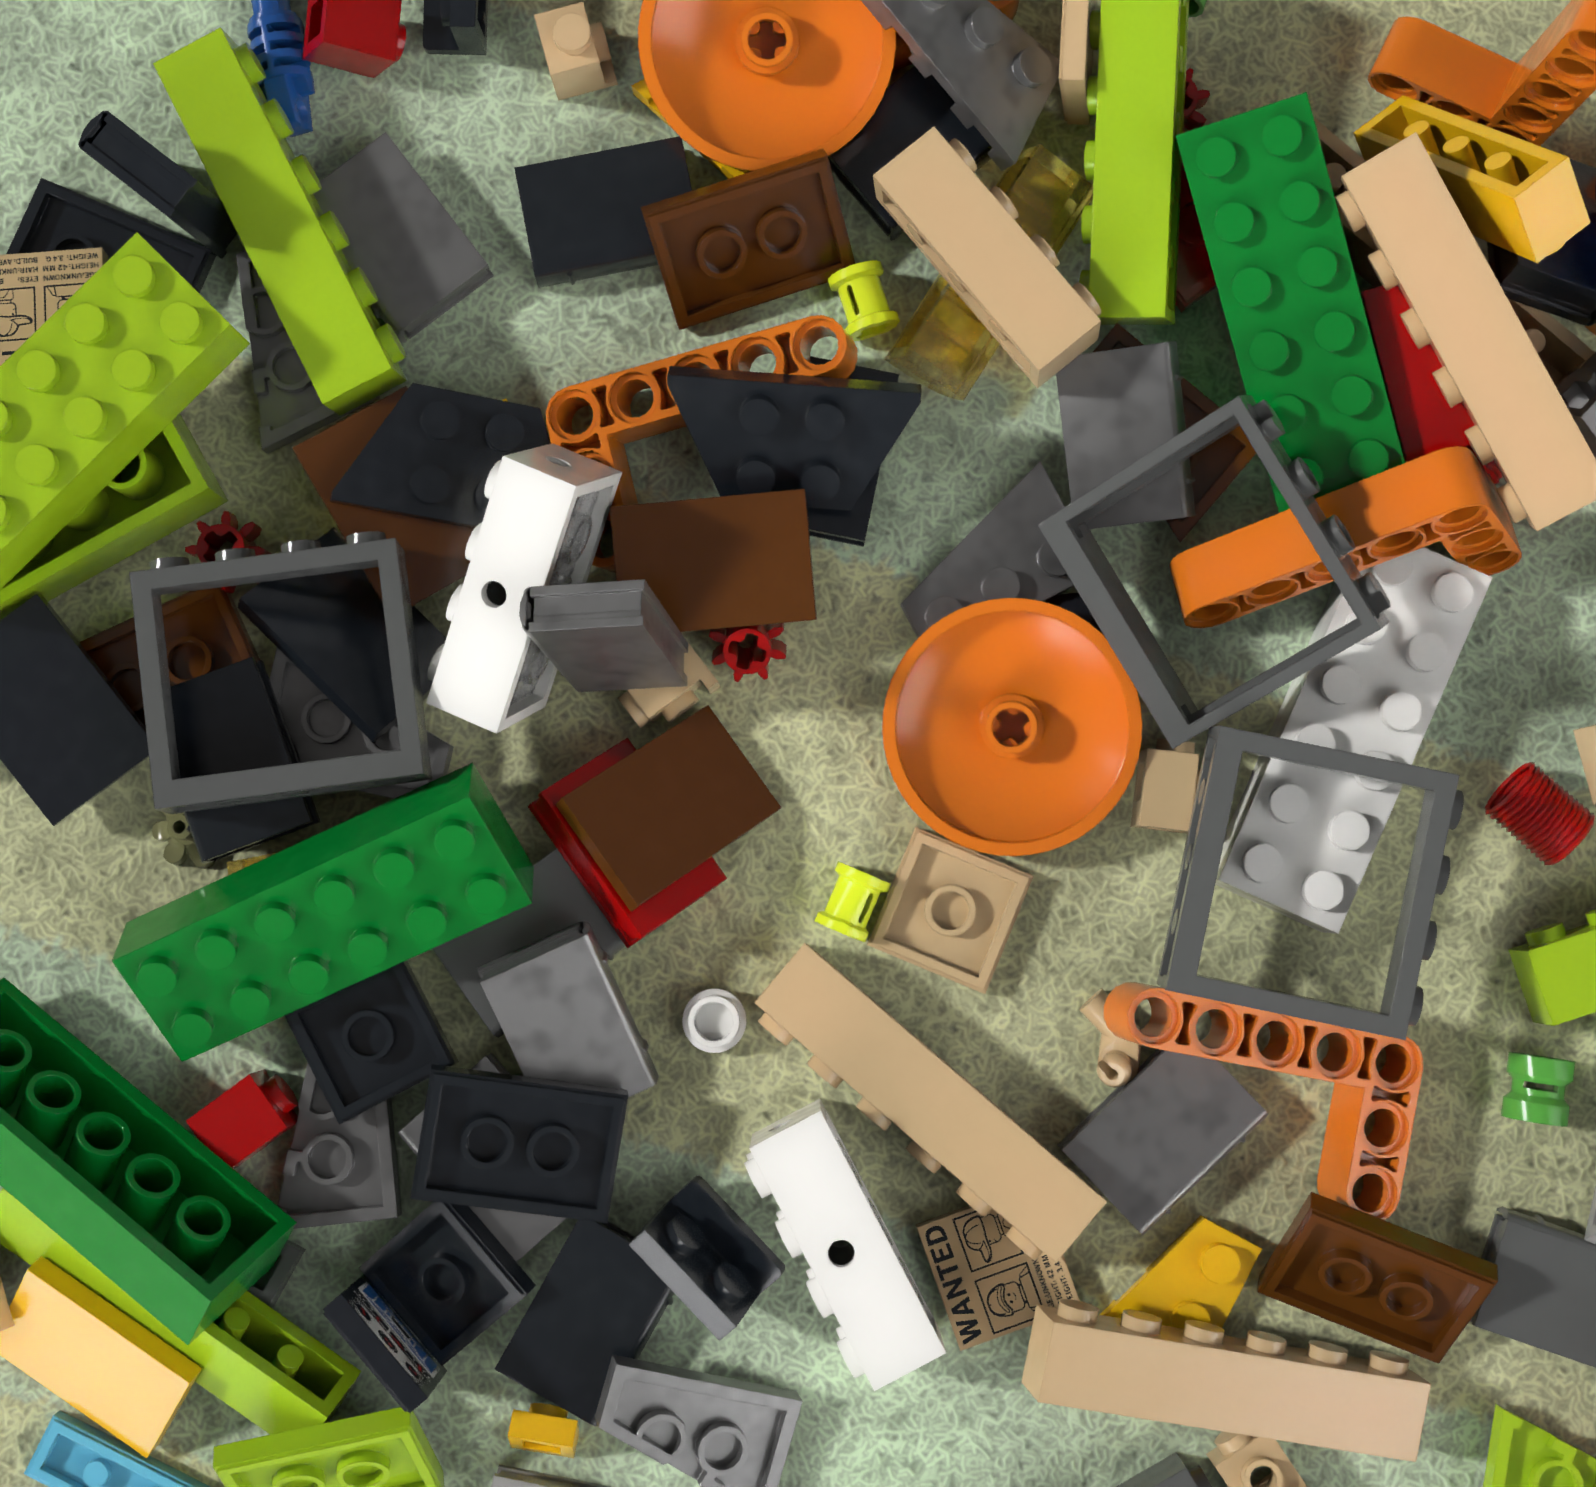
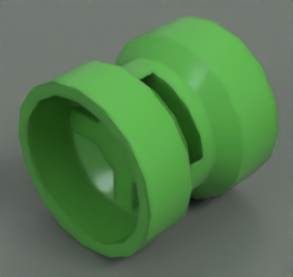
(1535, 1103)

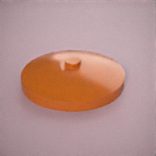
(764, 75)
(1011, 727)

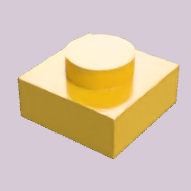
(544, 1430)

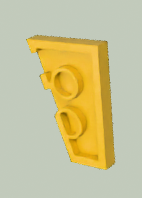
(1192, 1277)

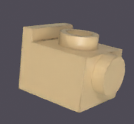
(575, 51)
(671, 702)
(1165, 787)
(1240, 1454)

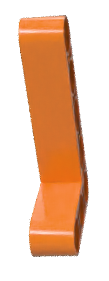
(1482, 86)
(613, 393)
(1387, 515)
(1293, 1050)

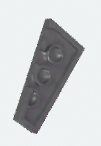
(981, 61)

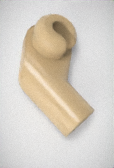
(1117, 1057)

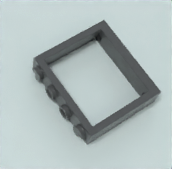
(1123, 623)
(295, 780)
(1201, 860)

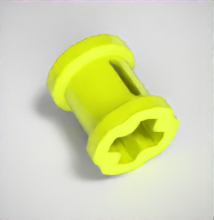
(863, 300)
(852, 902)

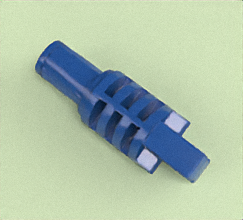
(278, 44)

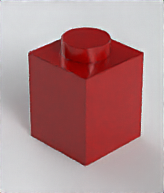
(354, 35)
(246, 1117)

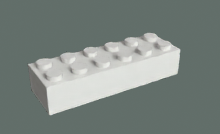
(1310, 830)

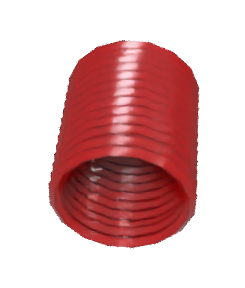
(1540, 813)

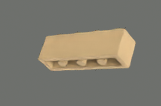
(988, 256)

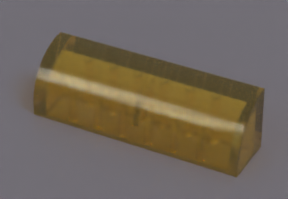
(944, 339)

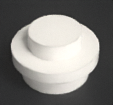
(714, 1020)

